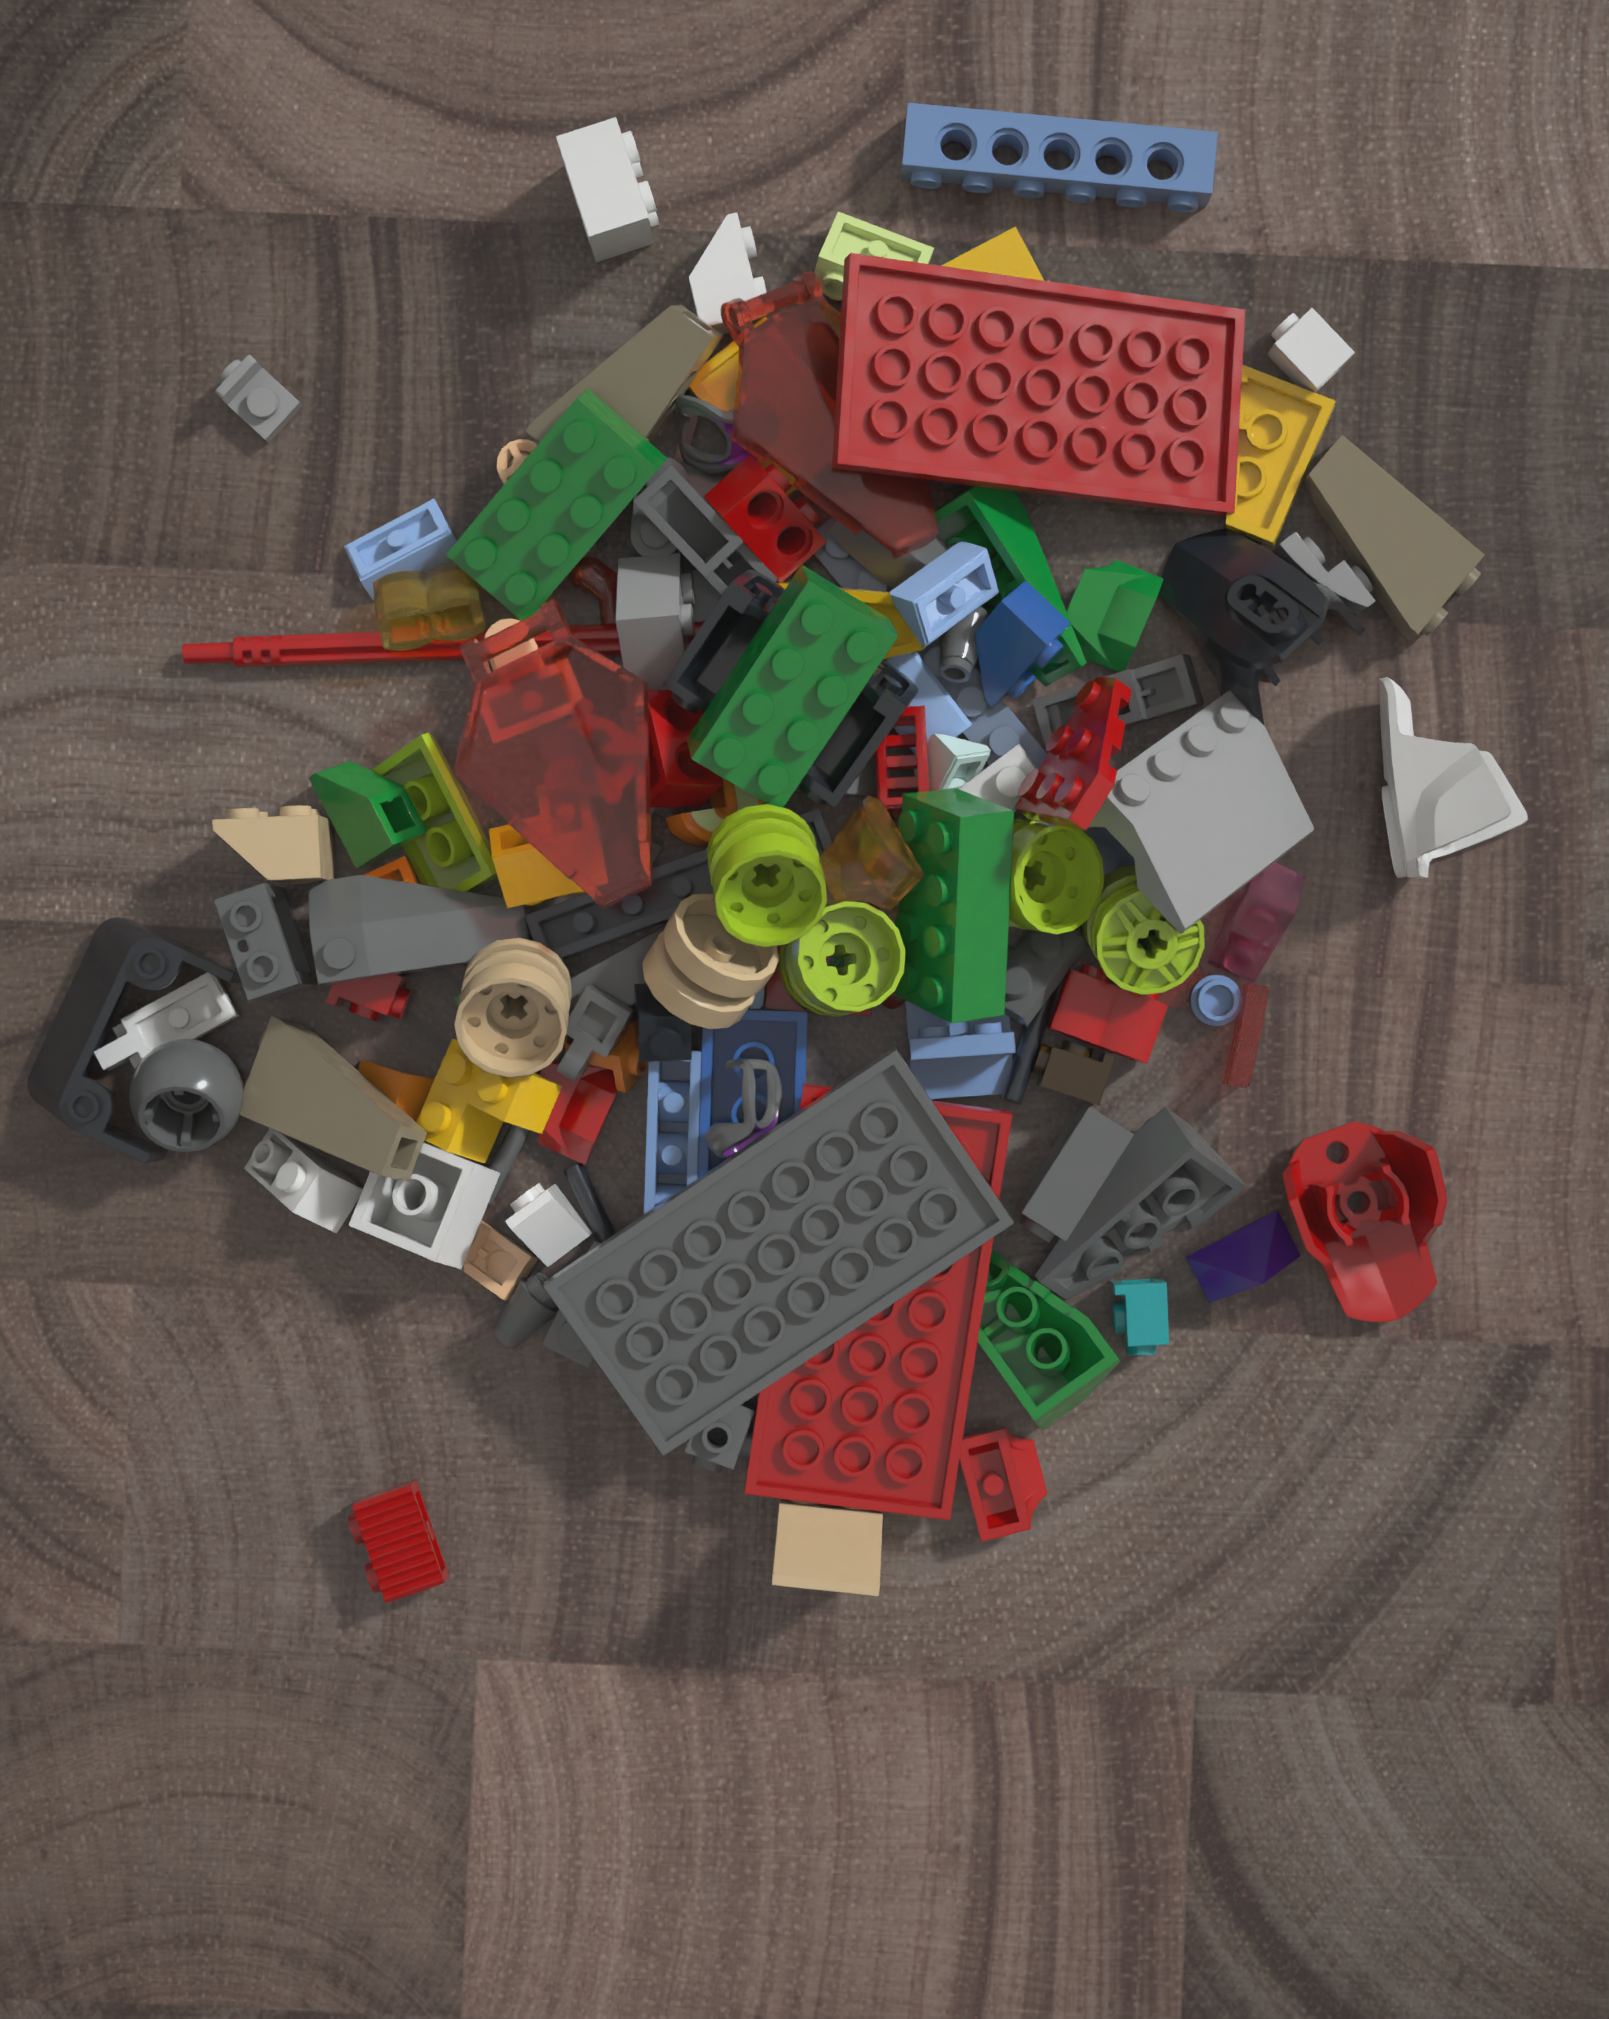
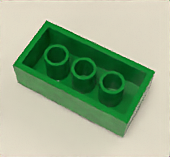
(556, 505)
(791, 688)
(959, 910)

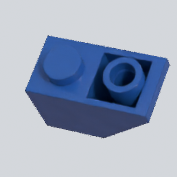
(1014, 640)

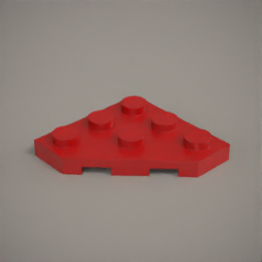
(1077, 769)

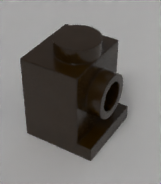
(1072, 1071)

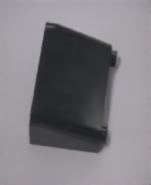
(723, 642)

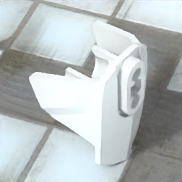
(1437, 791)

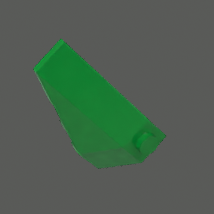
(1002, 525)
(1040, 1344)

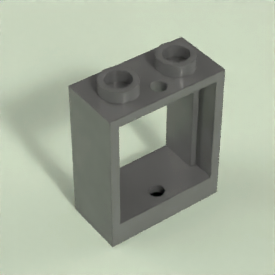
(276, 954)
(1072, 1174)

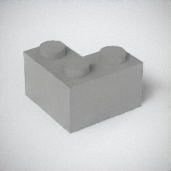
(654, 615)

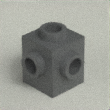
(715, 1452)

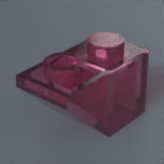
(1257, 921)

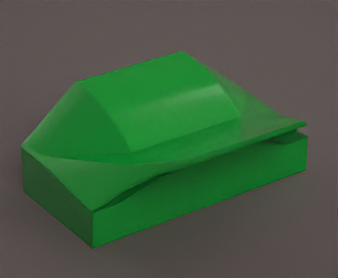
(1112, 612)

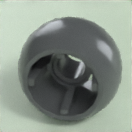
(186, 1095)

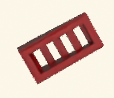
(915, 717)

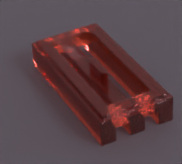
(1246, 1036)

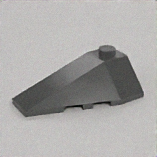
(394, 927)

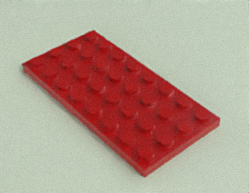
(1037, 386)
(887, 1404)

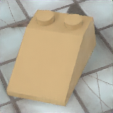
(827, 1548)

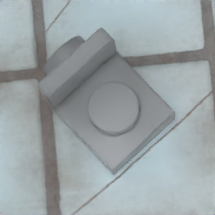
(257, 397)

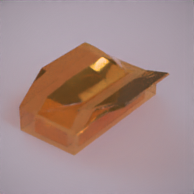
(870, 859)

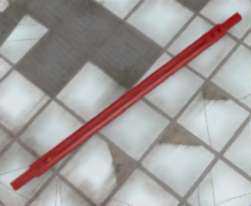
(365, 648)

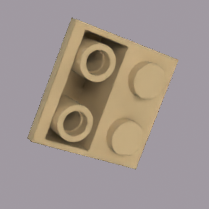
(283, 848)

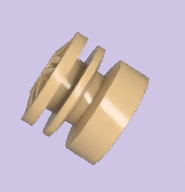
(513, 1007)

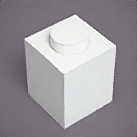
(1308, 350)

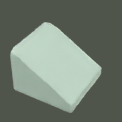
(953, 761)

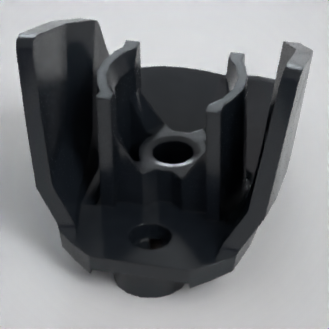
(1245, 609)

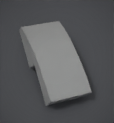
(1347, 583)

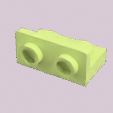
(859, 237)

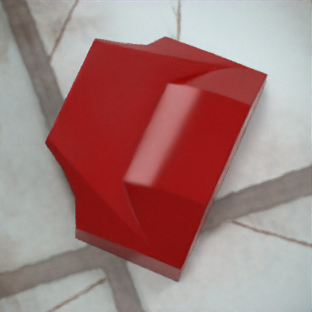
(578, 1111)
(1001, 1481)

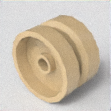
(704, 969)

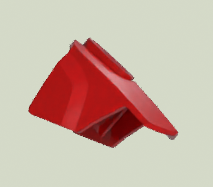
(1380, 1248)

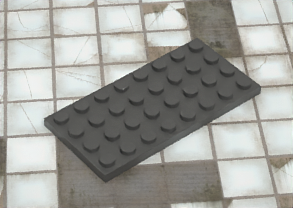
(778, 1252)

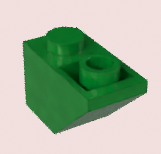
(367, 811)

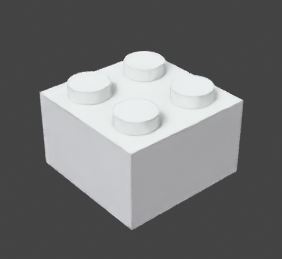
(603, 177)
(431, 1212)

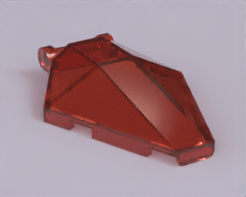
(789, 415)
(563, 754)

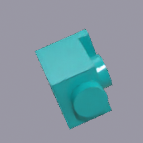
(1141, 1314)

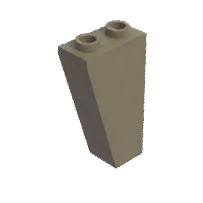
(644, 373)
(1392, 538)
(325, 1102)

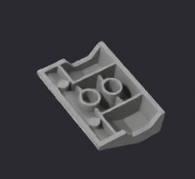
(1204, 811)

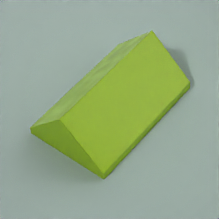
(455, 848)

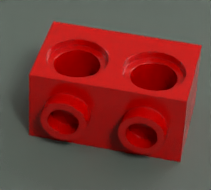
(767, 517)
(674, 776)

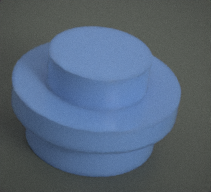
(1215, 1000)

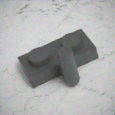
(1037, 970)

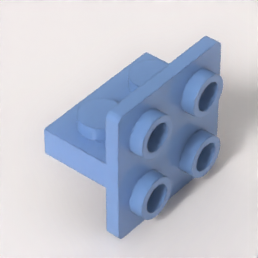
(959, 1056)

